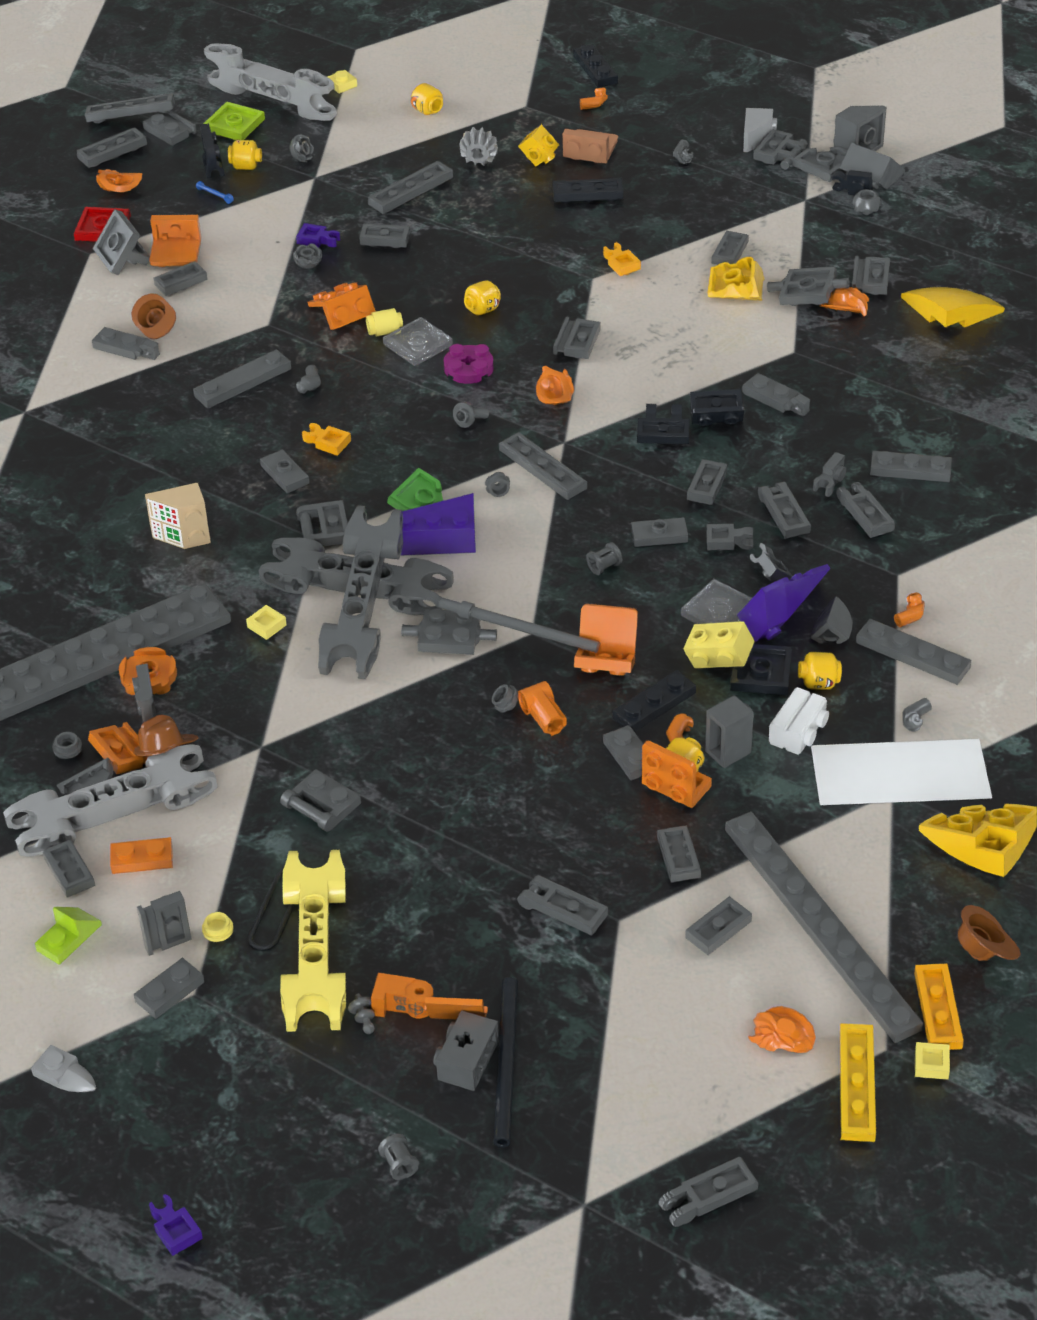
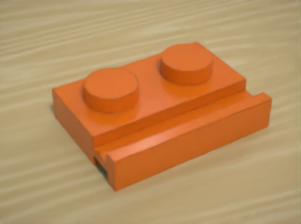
(118, 746)

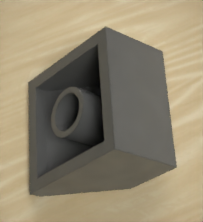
(860, 126)
(883, 168)

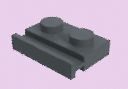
(169, 127)
(871, 275)
(577, 338)
(164, 922)

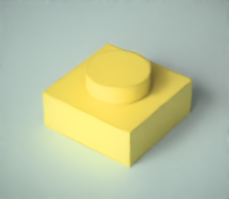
(343, 81)
(266, 622)
(932, 1060)

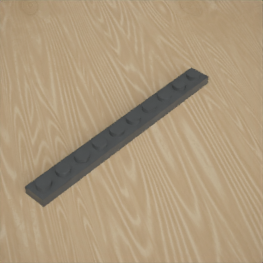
(824, 928)

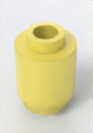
(383, 322)

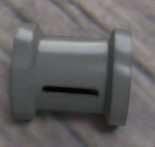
(604, 558)
(398, 1156)

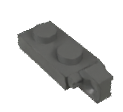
(125, 344)
(776, 395)

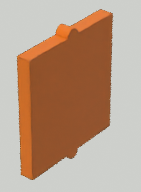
(451, 1007)

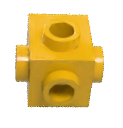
(539, 146)

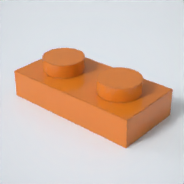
(141, 855)

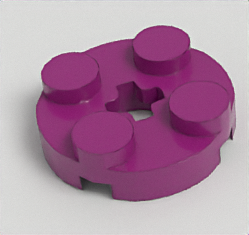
(476, 355)

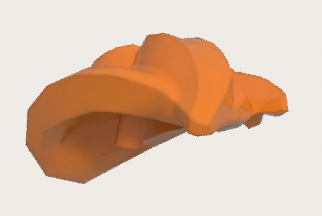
(116, 181)
(848, 300)
(554, 386)
(783, 1029)

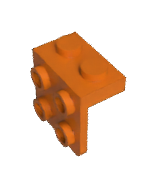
(175, 240)
(344, 304)
(617, 635)
(672, 775)

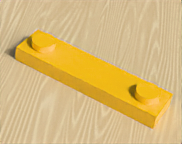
(857, 1082)

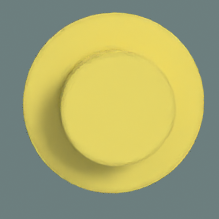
(217, 927)

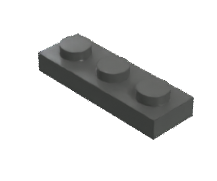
(111, 147)
(911, 466)

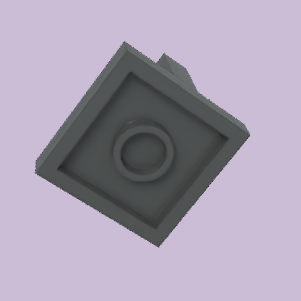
(120, 244)

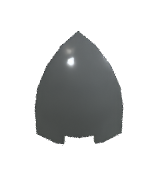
(833, 623)

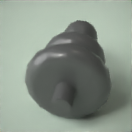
(364, 1014)

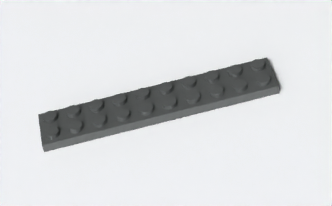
(103, 648)

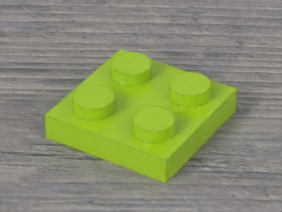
(235, 121)

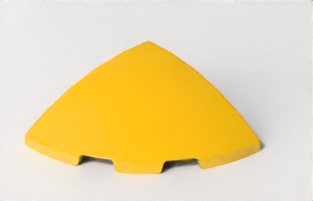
(952, 305)
(983, 837)

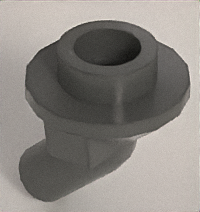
(465, 414)

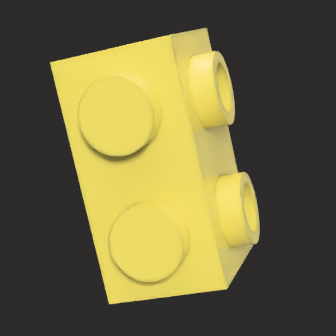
(719, 645)

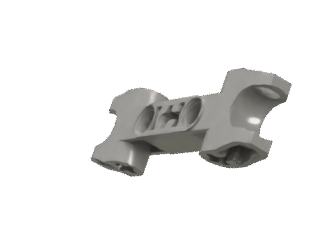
(301, 88)
(58, 818)

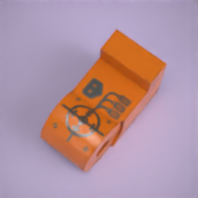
(400, 995)

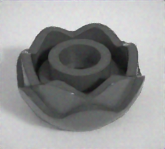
(301, 148)
(866, 201)
(307, 256)

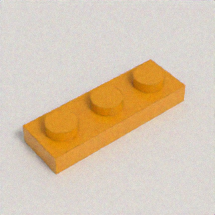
(938, 1005)

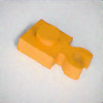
(621, 261)
(328, 440)

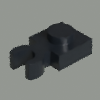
(853, 181)

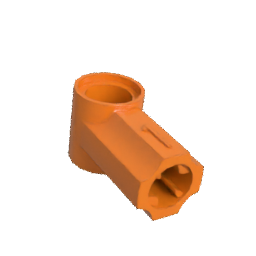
(540, 703)

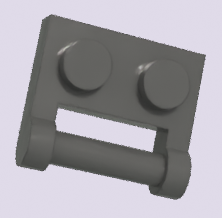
(331, 520)
(144, 693)
(324, 793)

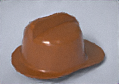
(153, 316)
(160, 736)
(984, 936)

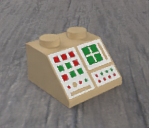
(178, 516)

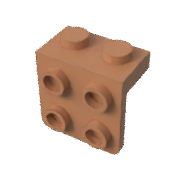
(588, 145)

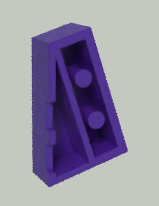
(440, 528)

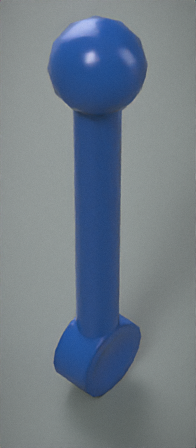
(228, 197)

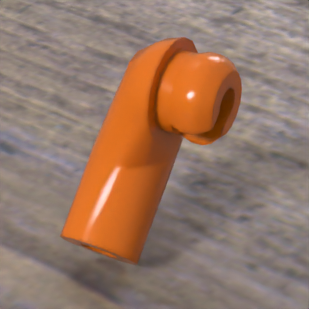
(594, 102)
(913, 612)
(678, 725)

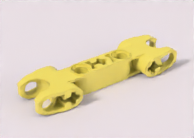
(314, 985)

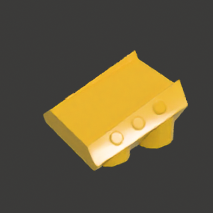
(736, 280)

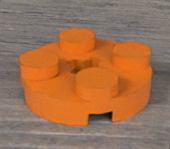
(162, 666)

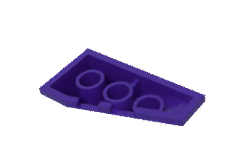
(777, 602)

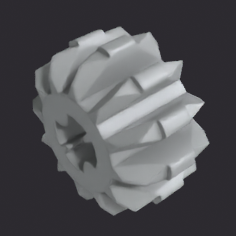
(478, 146)

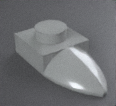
(63, 1071)

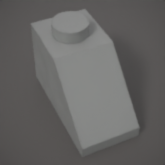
(757, 126)

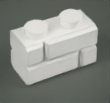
(798, 721)

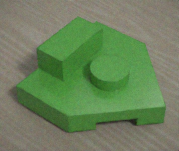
(416, 491)

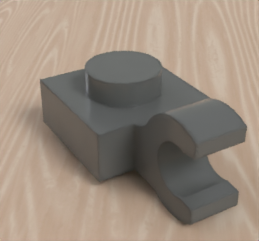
(832, 473)
(725, 536)
(773, 568)

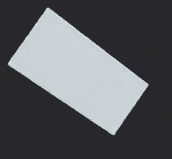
(900, 772)

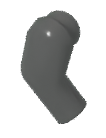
(681, 152)
(310, 381)
(912, 714)

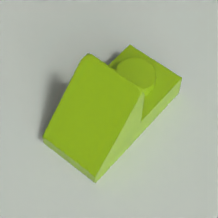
(69, 932)

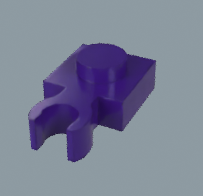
(317, 235)
(175, 1228)

